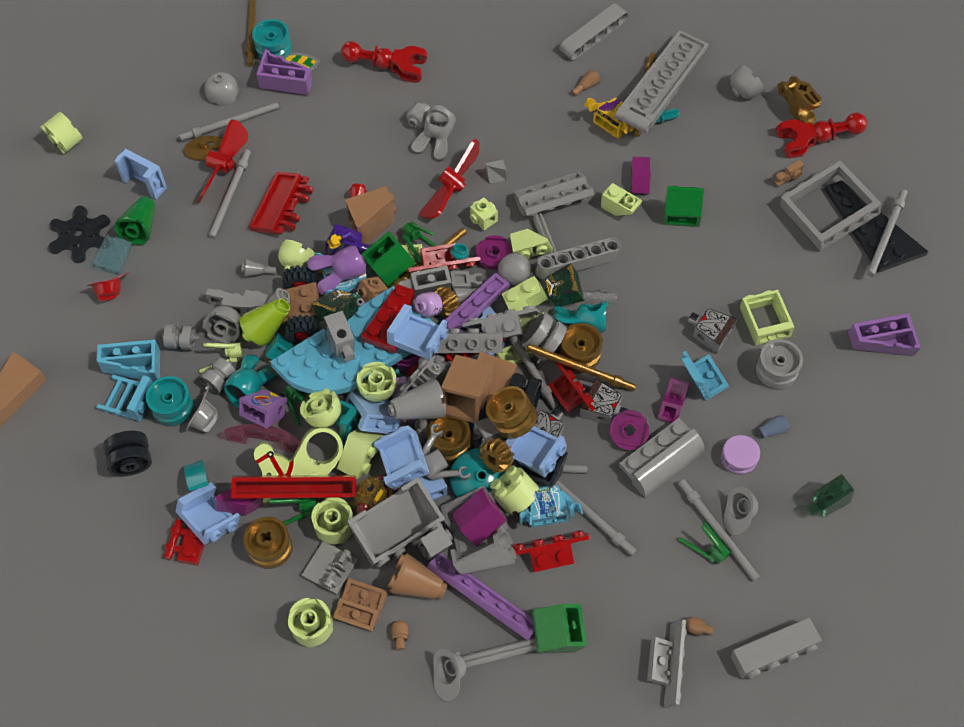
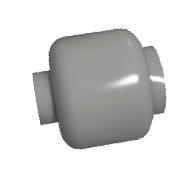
(417, 115)

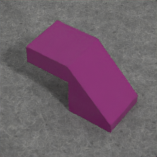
(640, 175)
(673, 400)
(243, 506)

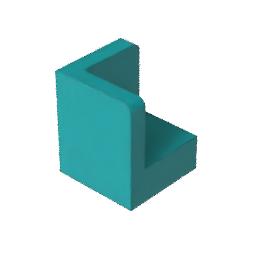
(277, 347)

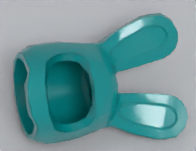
(589, 314)
(247, 379)

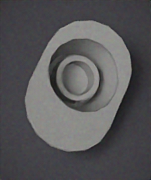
(204, 417)
(739, 510)
(448, 670)

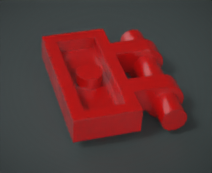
(191, 547)

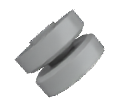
(544, 333)
(779, 364)

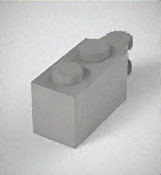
(428, 280)

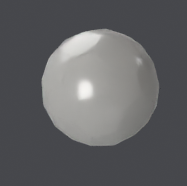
(514, 268)

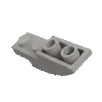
(242, 304)

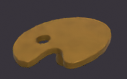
(199, 147)

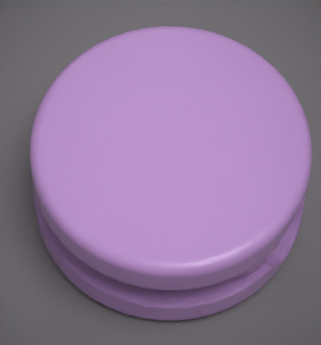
(740, 454)

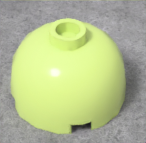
(293, 254)
(380, 382)
(321, 408)

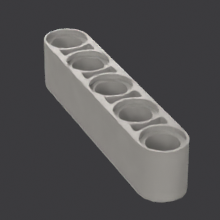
(593, 31)
(580, 257)

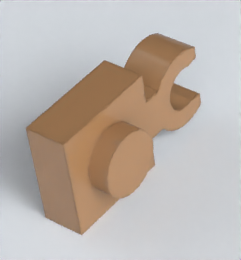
(791, 173)

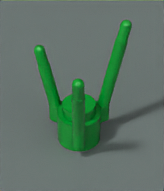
(412, 232)
(295, 395)
(305, 504)
(718, 551)

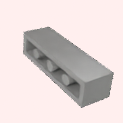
(776, 648)

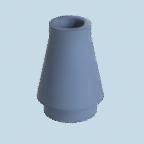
(775, 426)

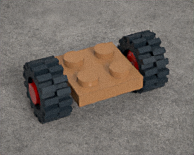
(301, 319)

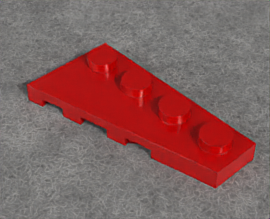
(377, 330)

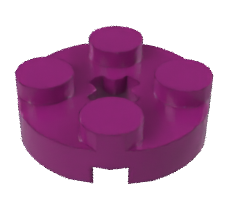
(487, 246)
(620, 436)

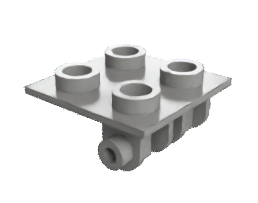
(428, 371)
(330, 567)

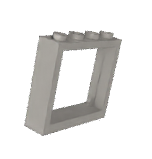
(844, 227)

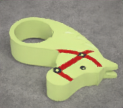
(300, 463)

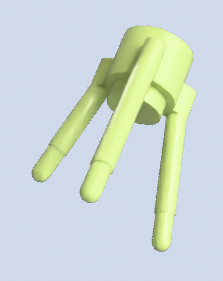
(232, 350)

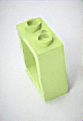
(768, 333)

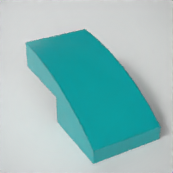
(196, 475)

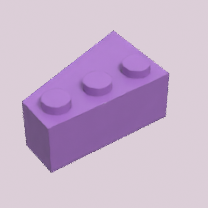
(282, 75)
(886, 335)

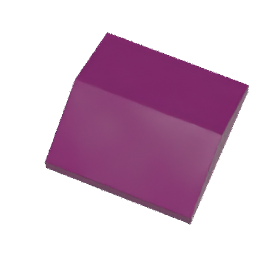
(479, 517)

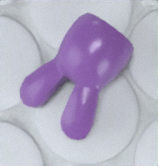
(345, 263)

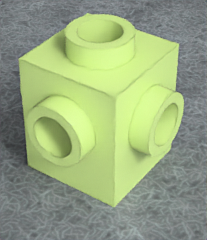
(483, 213)

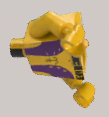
(605, 116)

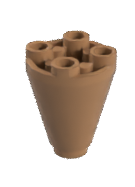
(415, 580)

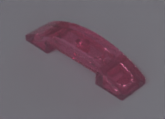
(242, 432)

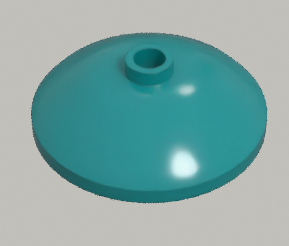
(474, 465)

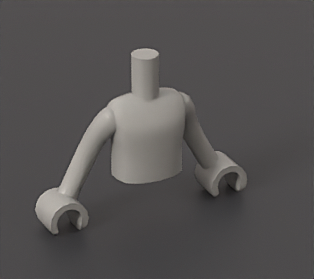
(436, 461)

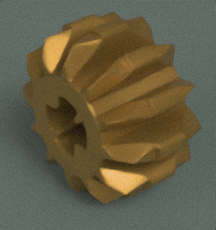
(449, 300)
(497, 455)

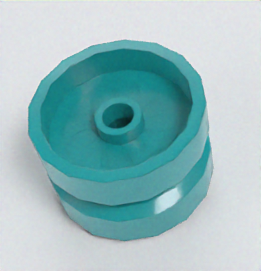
(273, 36)
(169, 401)

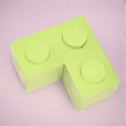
(525, 294)
(358, 452)

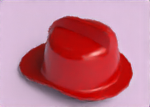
(107, 289)

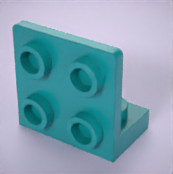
(347, 420)

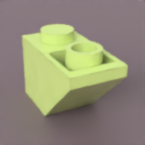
(619, 201)
(530, 243)

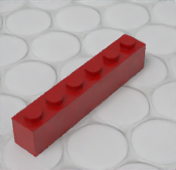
(293, 486)

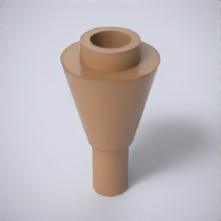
(590, 79)

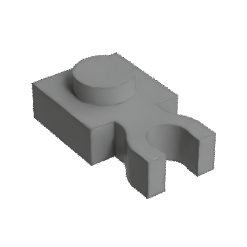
(462, 279)

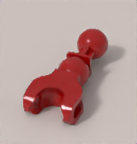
(400, 60)
(807, 134)

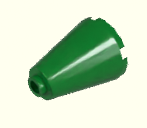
(136, 222)

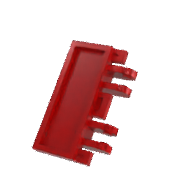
(279, 202)

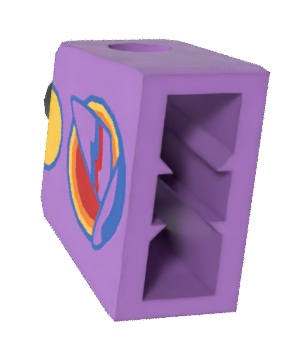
(263, 407)

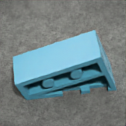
(130, 359)

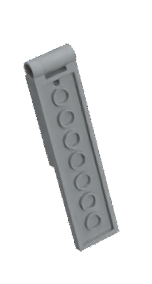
(661, 82)

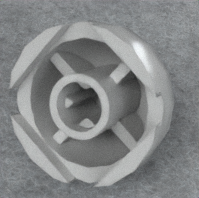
(745, 84)
(221, 88)
(222, 324)

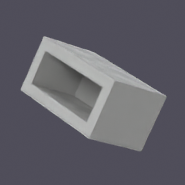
(435, 543)

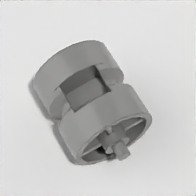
(179, 336)
(216, 378)

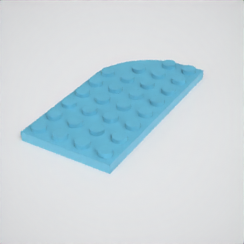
(314, 367)

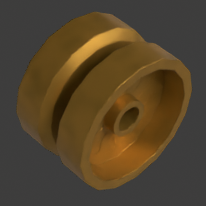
(582, 345)
(511, 412)
(455, 437)
(268, 542)

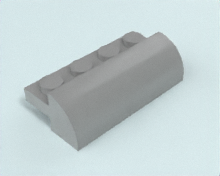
(552, 194)
(662, 457)

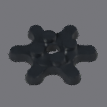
(78, 244)

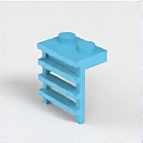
(705, 375)
(137, 405)

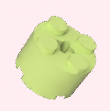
(61, 132)
(514, 490)
(331, 520)
(310, 634)

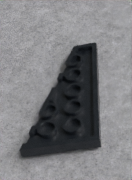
(900, 246)

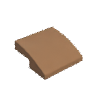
(361, 604)

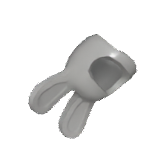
(438, 125)

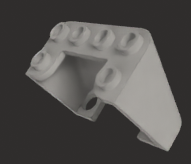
(396, 523)
(490, 554)

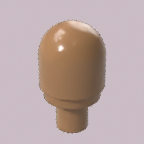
(698, 626)
(400, 633)

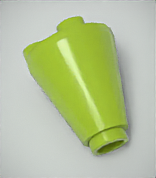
(263, 322)

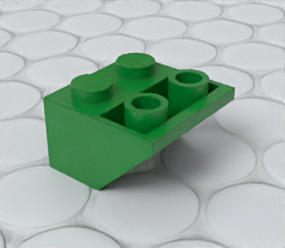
(683, 206)
(388, 258)
(559, 628)

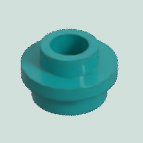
(459, 251)

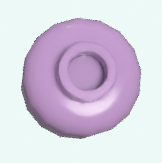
(428, 304)

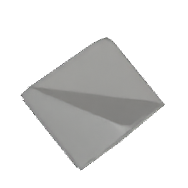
(496, 171)

